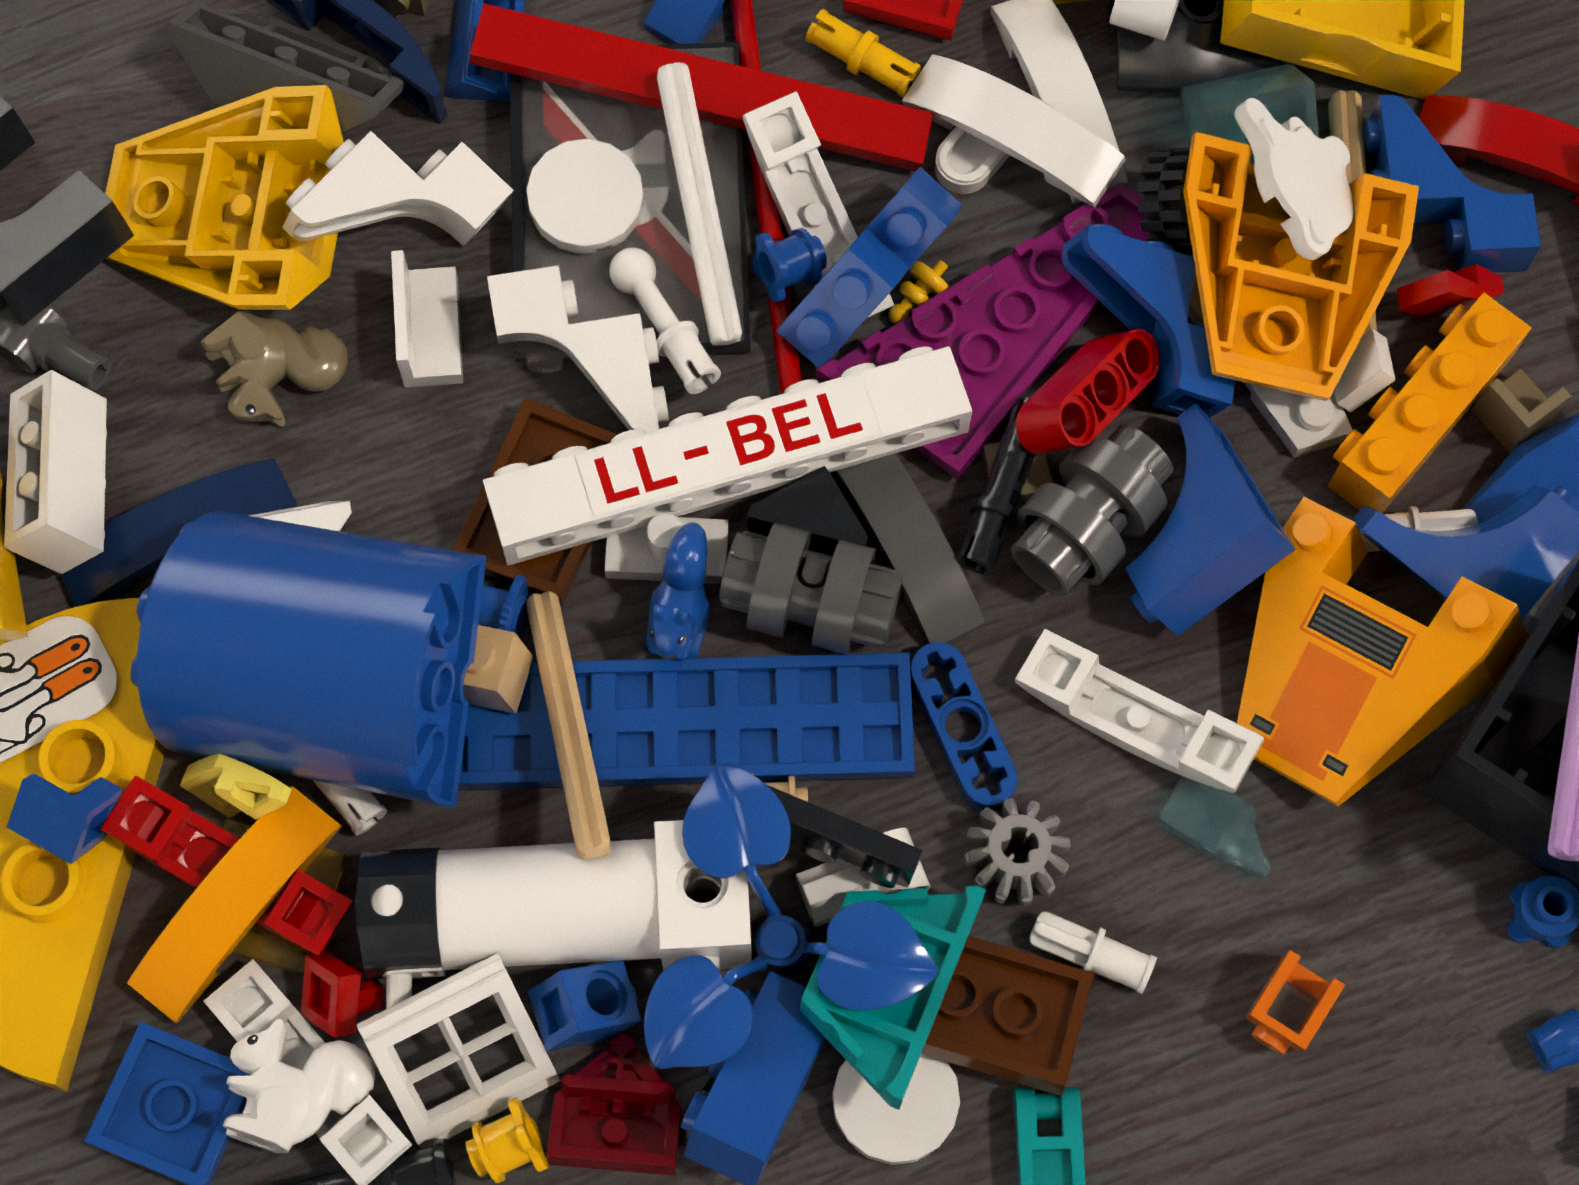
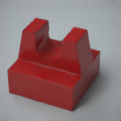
(336, 995)

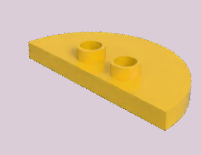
(60, 913)

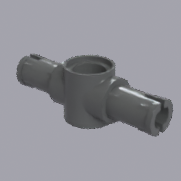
(49, 345)

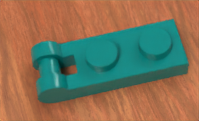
(1050, 1158)

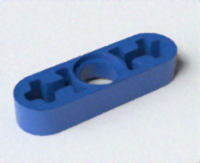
(960, 680)

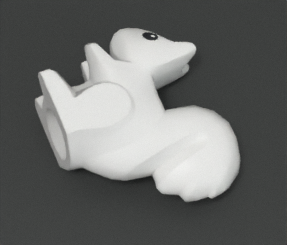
(291, 1102)

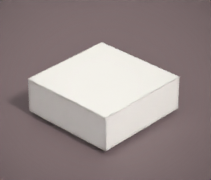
(1366, 372)

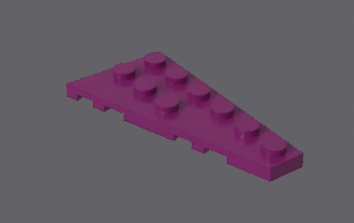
(1001, 325)

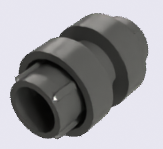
(1077, 527)
(784, 582)

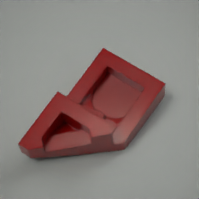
(1447, 289)

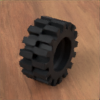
(1164, 198)

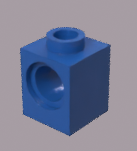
(564, 1008)

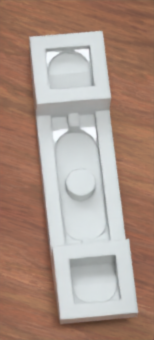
(1054, 65)
(1017, 125)
(798, 178)
(1136, 717)
(362, 1139)

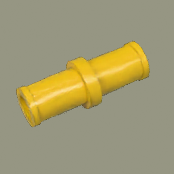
(862, 52)

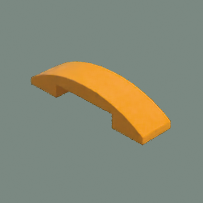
(230, 903)

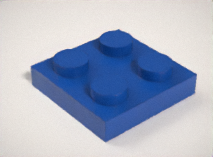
(168, 1107)

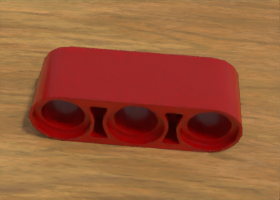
(1088, 392)

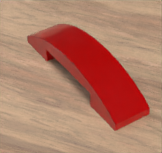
(1505, 137)
(190, 848)

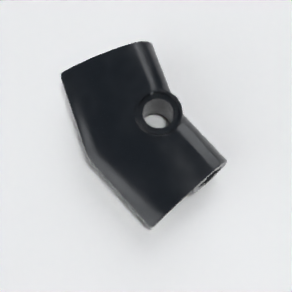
(1187, 55)

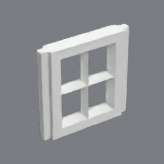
(436, 1006)

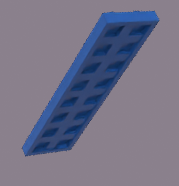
(691, 715)

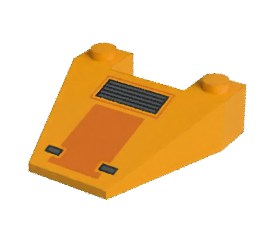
(1349, 681)

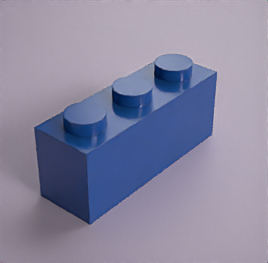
(755, 1088)

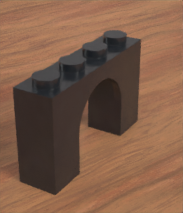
(55, 238)

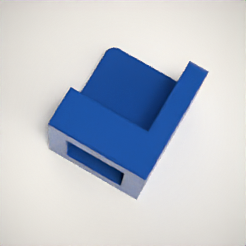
(59, 820)

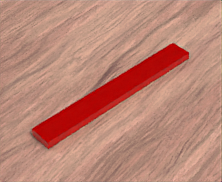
(721, 90)

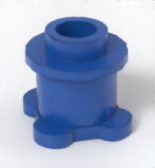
(788, 261)
(1531, 918)

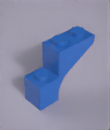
(1480, 223)
(870, 268)
(1151, 290)

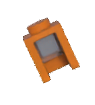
(1292, 1006)

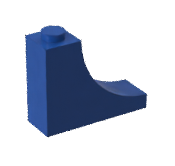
(1214, 538)
(1508, 554)

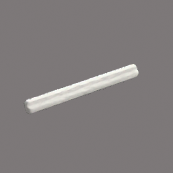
(699, 204)

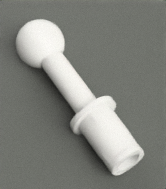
(634, 274)

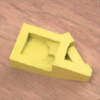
(234, 786)

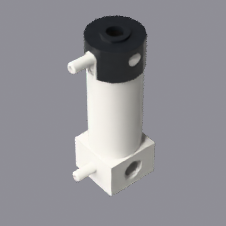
(543, 907)

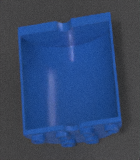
(312, 653)

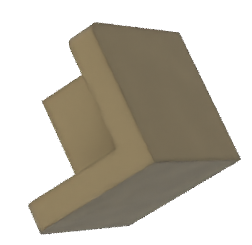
(1517, 409)

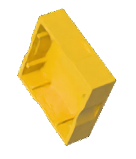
(1380, 43)

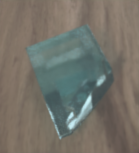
(1215, 824)

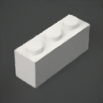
(56, 473)

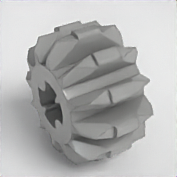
(1035, 835)

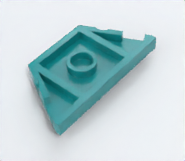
(890, 1040)

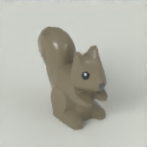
(264, 353)

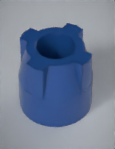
(1557, 1041)

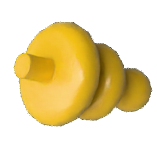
(916, 294)

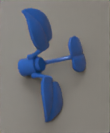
(869, 955)

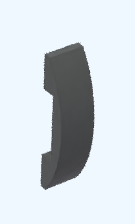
(913, 545)

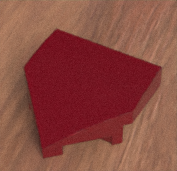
(616, 1115)

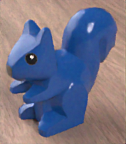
(680, 603)

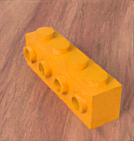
(1430, 404)

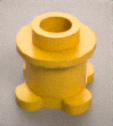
(506, 1144)

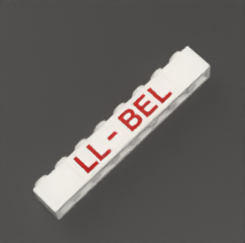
(727, 453)

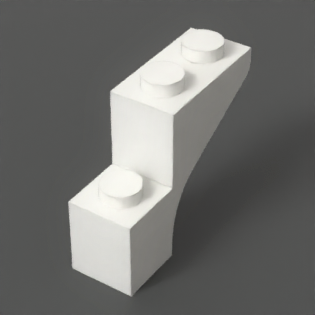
(375, 185)
(607, 351)

